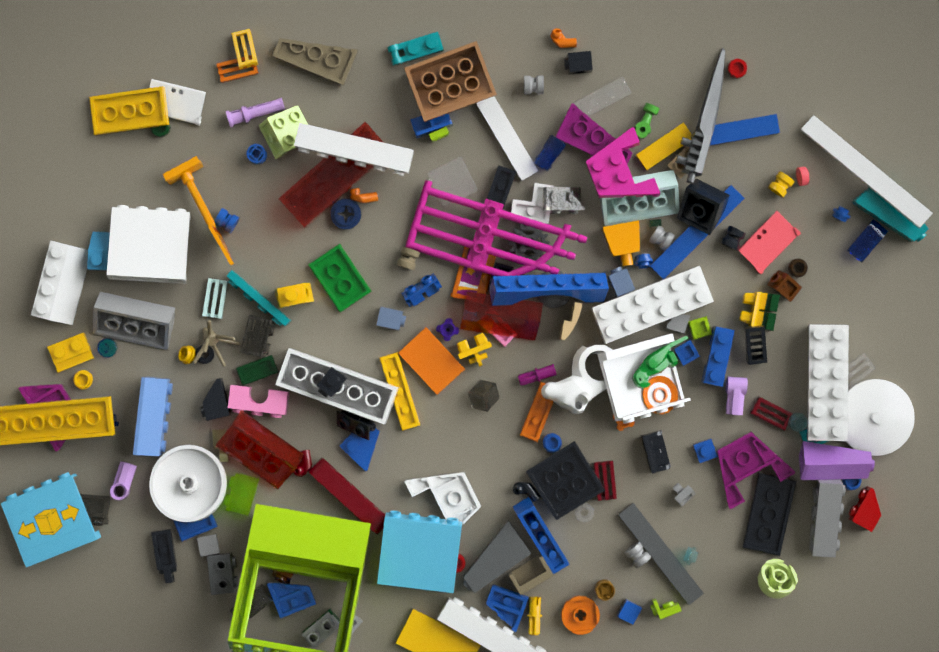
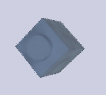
(620, 281)
(391, 318)

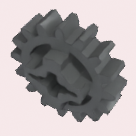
(537, 233)

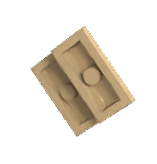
(568, 326)

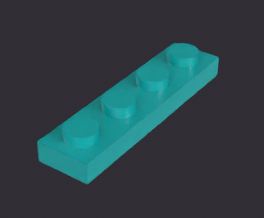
(251, 293)

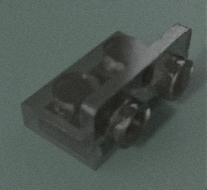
(562, 198)
(97, 508)

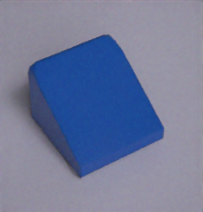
(629, 611)

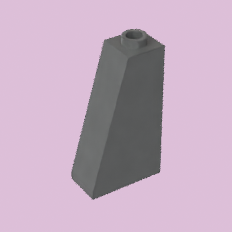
(499, 556)

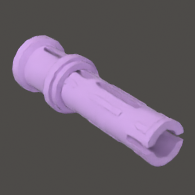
(245, 114)

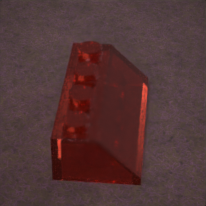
(515, 320)
(259, 450)

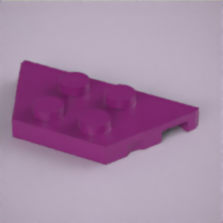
(46, 393)

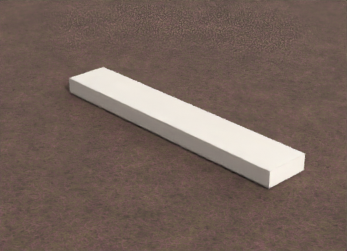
(507, 138)

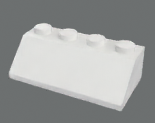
(61, 283)

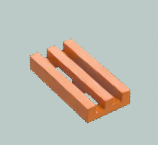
(231, 62)

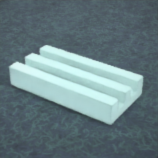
(214, 301)

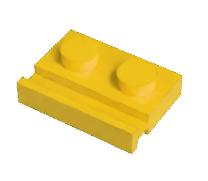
(70, 352)

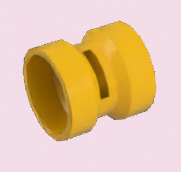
(781, 184)

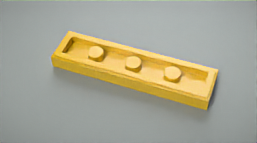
(403, 401)

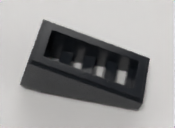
(760, 358)

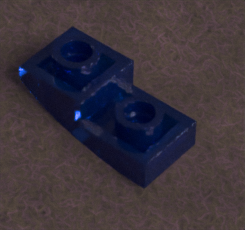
(867, 240)

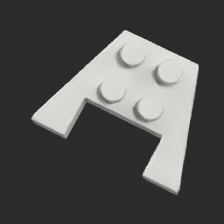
(451, 493)

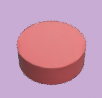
(802, 176)

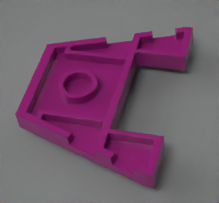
(745, 458)

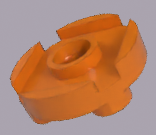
(573, 623)

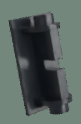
(349, 422)

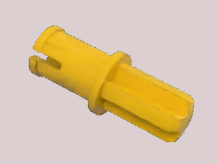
(534, 615)

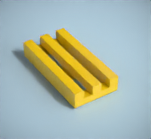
(247, 62)

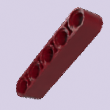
(348, 495)

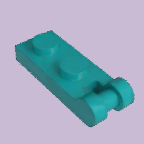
(416, 48)

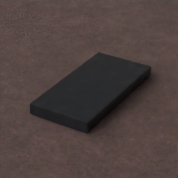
(769, 514)

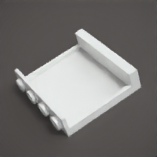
(148, 244)
(624, 395)

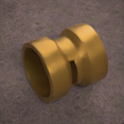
(607, 592)

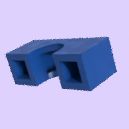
(718, 357)

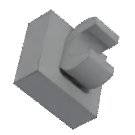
(684, 495)

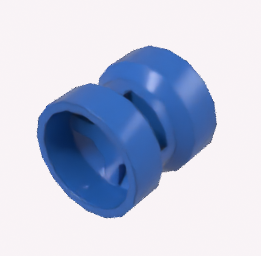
(257, 157)
(226, 220)

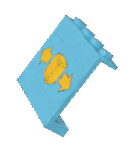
(49, 520)

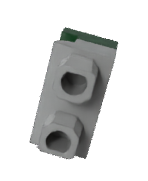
(321, 629)

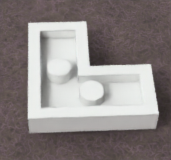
(533, 209)

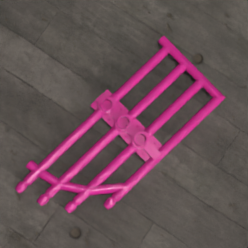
(484, 235)

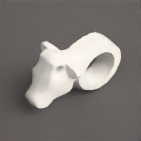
(578, 389)

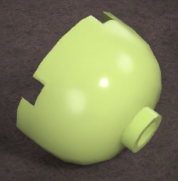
(777, 579)

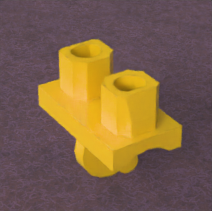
(482, 344)

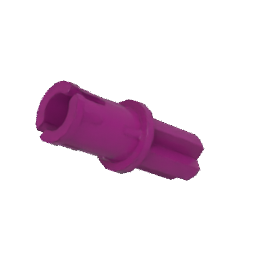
(537, 375)

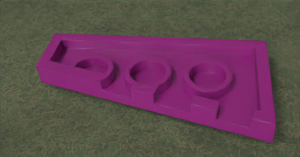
(584, 133)

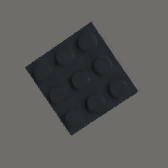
(565, 480)

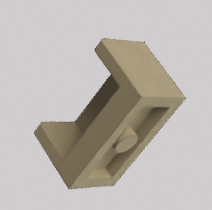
(530, 574)

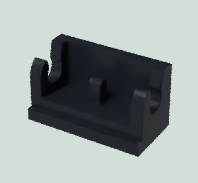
(656, 451)

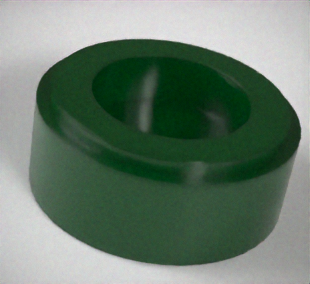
(161, 131)

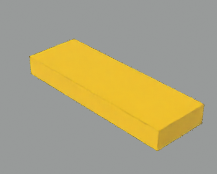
(663, 147)

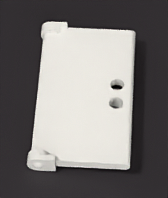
(183, 102)

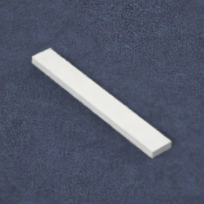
(866, 171)

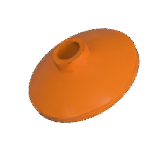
(674, 393)

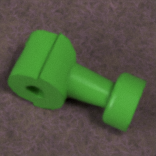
(643, 128)

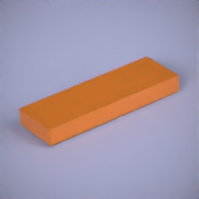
(537, 416)

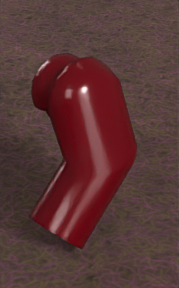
(305, 465)

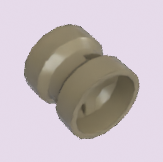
(406, 262)

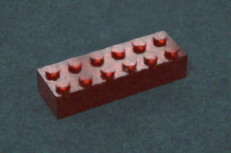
(325, 183)

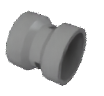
(534, 85)
(661, 238)
(637, 554)

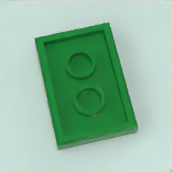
(339, 278)

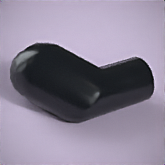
(526, 488)

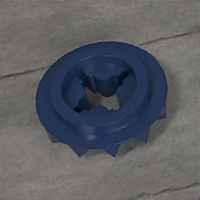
(352, 207)

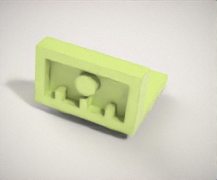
(281, 130)

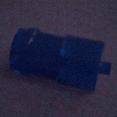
(551, 150)

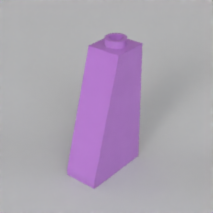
(833, 462)

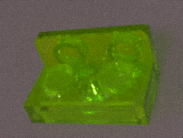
(241, 493)

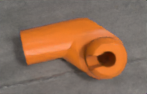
(561, 41)
(363, 198)

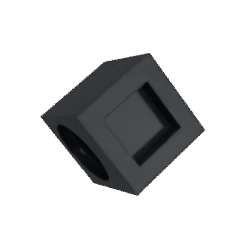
(578, 62)

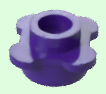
(447, 334)

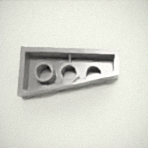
(826, 516)

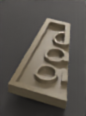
(323, 60)

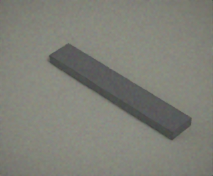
(661, 553)

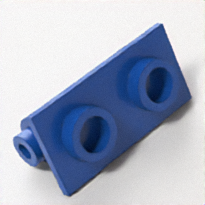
(428, 284)

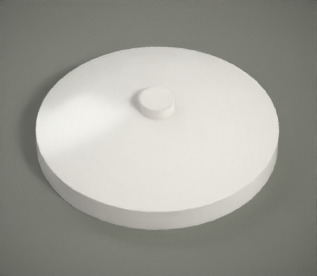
(878, 417)
(188, 483)

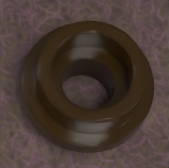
(803, 265)

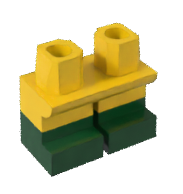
(760, 301)

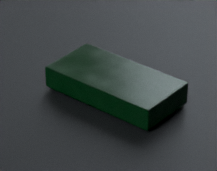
(257, 370)

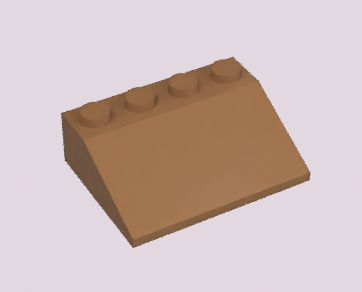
(450, 81)

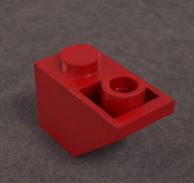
(867, 510)

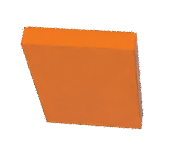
(431, 360)

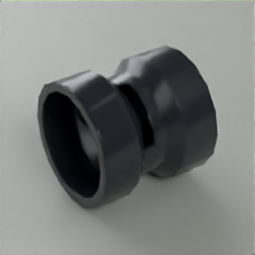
(731, 242)

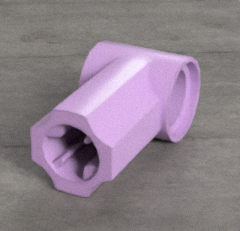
(735, 389)
(123, 478)

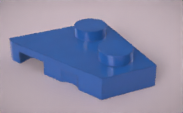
(361, 449)
(290, 597)
(507, 605)

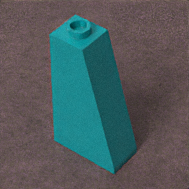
(886, 214)

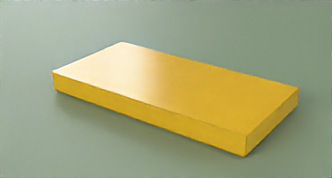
(129, 110)
(427, 634)

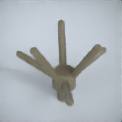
(212, 339)

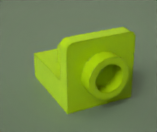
(668, 609)

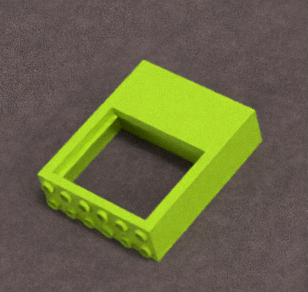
(302, 546)

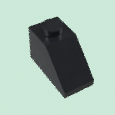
(216, 402)

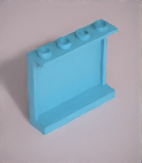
(419, 552)

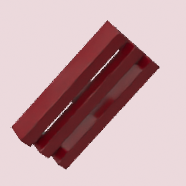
(757, 406)
(612, 476)

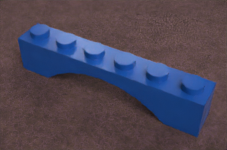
(512, 289)

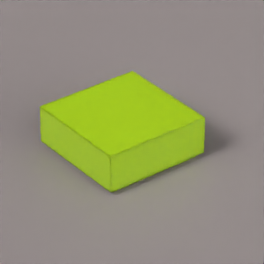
(439, 134)
(699, 328)

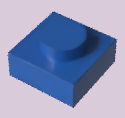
(686, 352)
(705, 450)

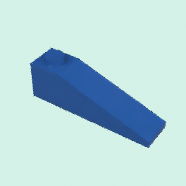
(540, 535)

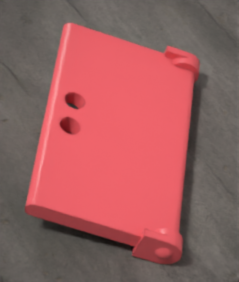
(764, 247)

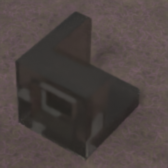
(483, 395)

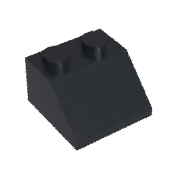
(702, 206)

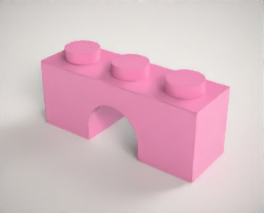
(241, 399)

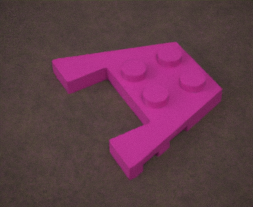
(611, 172)

